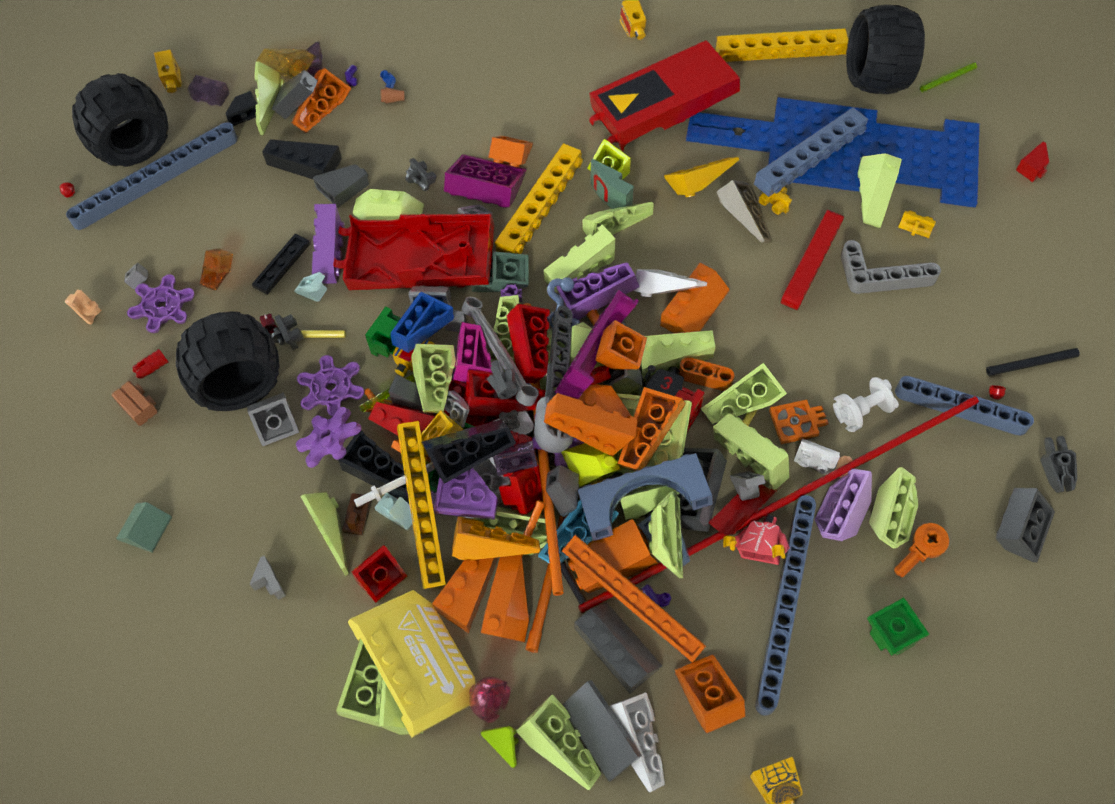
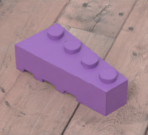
(327, 242)
(598, 289)

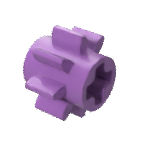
(511, 290)

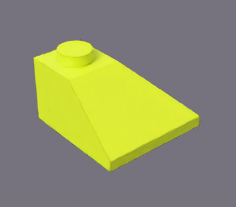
(590, 463)

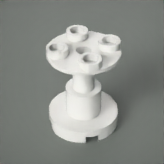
(852, 410)

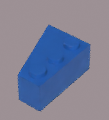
(421, 321)

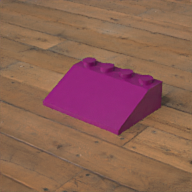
(484, 180)

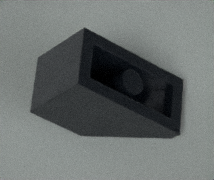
(241, 109)

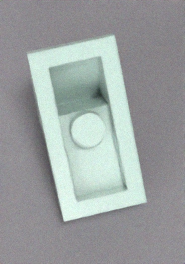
(312, 287)
(395, 510)

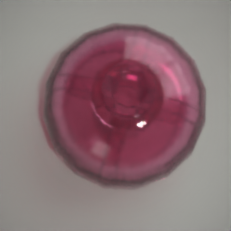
(488, 697)

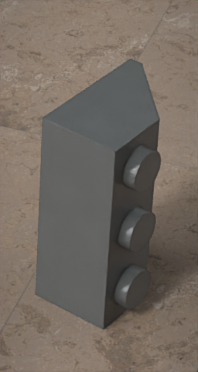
(1025, 523)

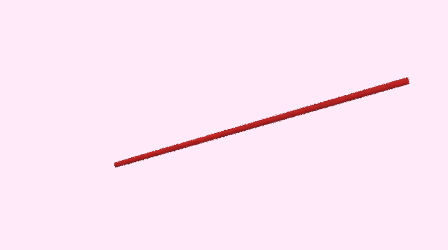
(797, 494)

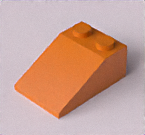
(711, 693)

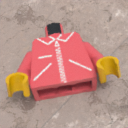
(760, 541)

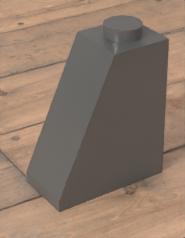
(294, 93)
(342, 183)
(405, 393)

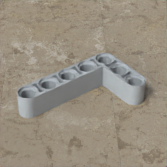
(885, 278)

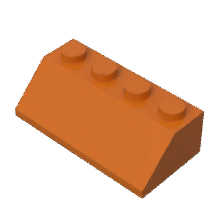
(693, 307)

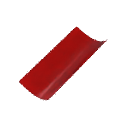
(738, 512)

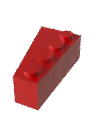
(529, 340)
(390, 415)

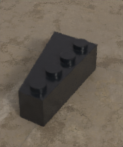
(302, 157)
(467, 448)
(372, 464)

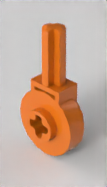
(922, 548)

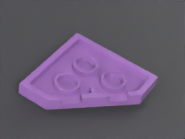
(466, 497)

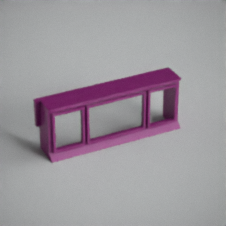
(578, 374)

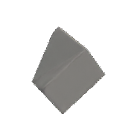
(136, 275)
(455, 324)

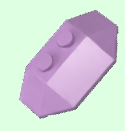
(845, 505)

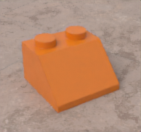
(509, 150)
(621, 347)

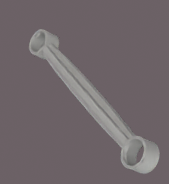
(526, 393)

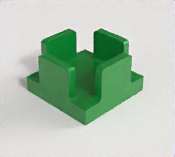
(379, 333)
(896, 627)

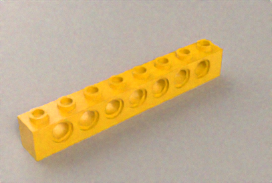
(782, 45)
(539, 200)
(421, 505)

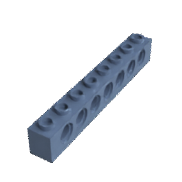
(810, 152)

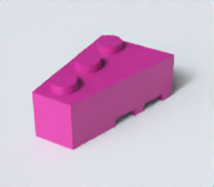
(471, 352)

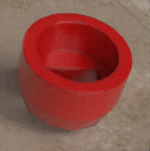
(67, 189)
(997, 392)

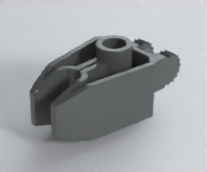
(1059, 465)

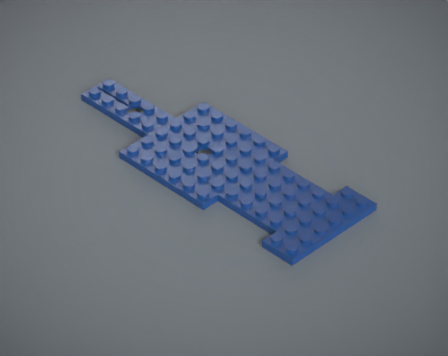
(928, 157)

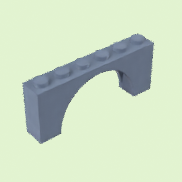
(679, 474)

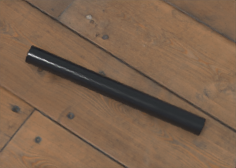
(1033, 361)

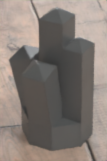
(502, 382)

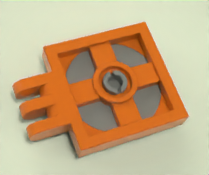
(797, 421)

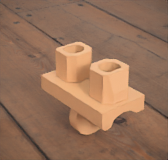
(83, 306)

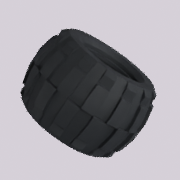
(885, 49)
(108, 103)
(227, 361)

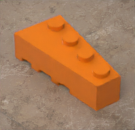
(654, 417)
(590, 424)
(465, 591)

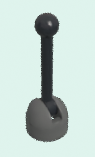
(651, 369)

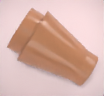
(391, 95)

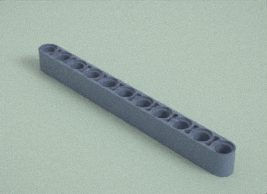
(151, 176)
(786, 611)

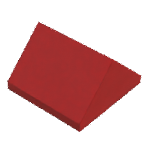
(379, 574)

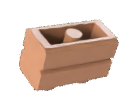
(135, 403)

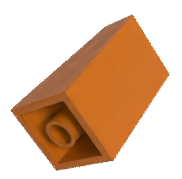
(624, 550)

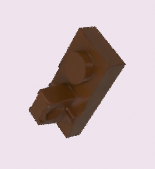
(356, 516)

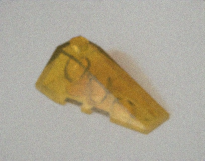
(286, 61)

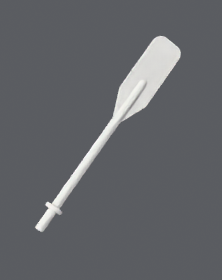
(526, 427)

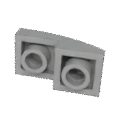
(457, 408)

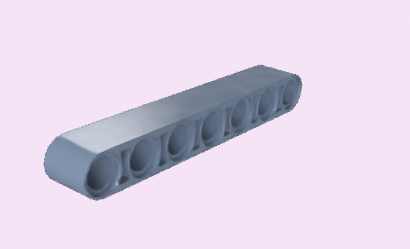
(992, 410)

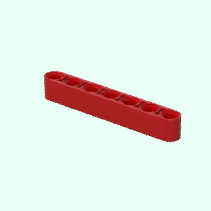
(812, 260)

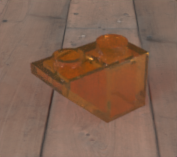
(215, 268)

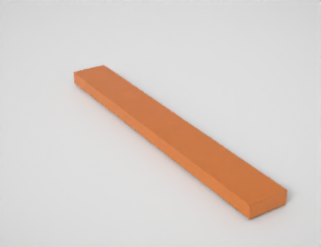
(634, 598)

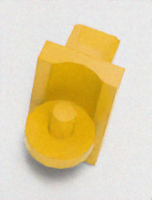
(780, 201)
(917, 224)

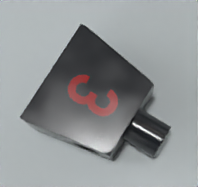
(666, 381)

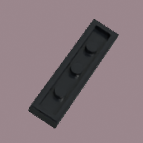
(281, 264)

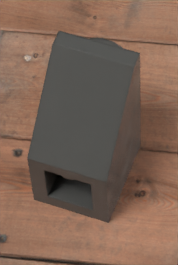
(563, 489)

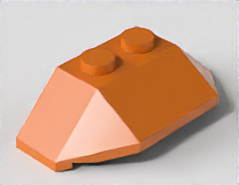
(605, 397)

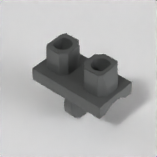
(418, 173)
(285, 333)

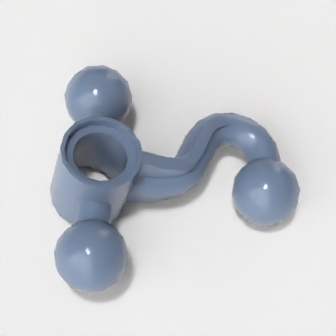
(566, 285)

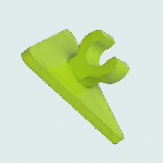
(503, 742)

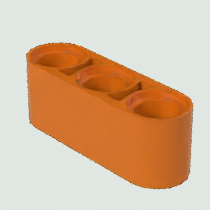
(715, 373)

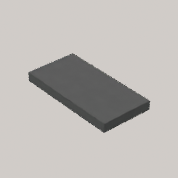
(601, 731)

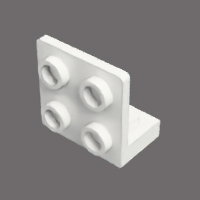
(816, 457)

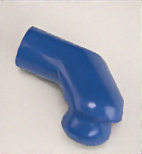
(388, 78)

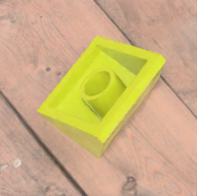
(612, 157)

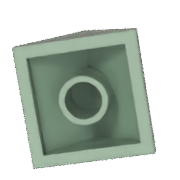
(144, 526)

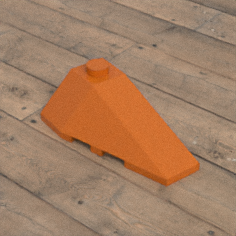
(326, 96)
(507, 604)

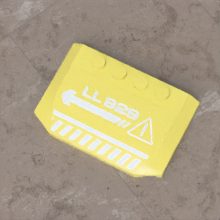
(416, 660)

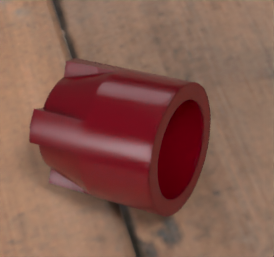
(268, 322)

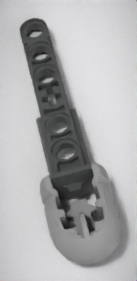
(550, 438)

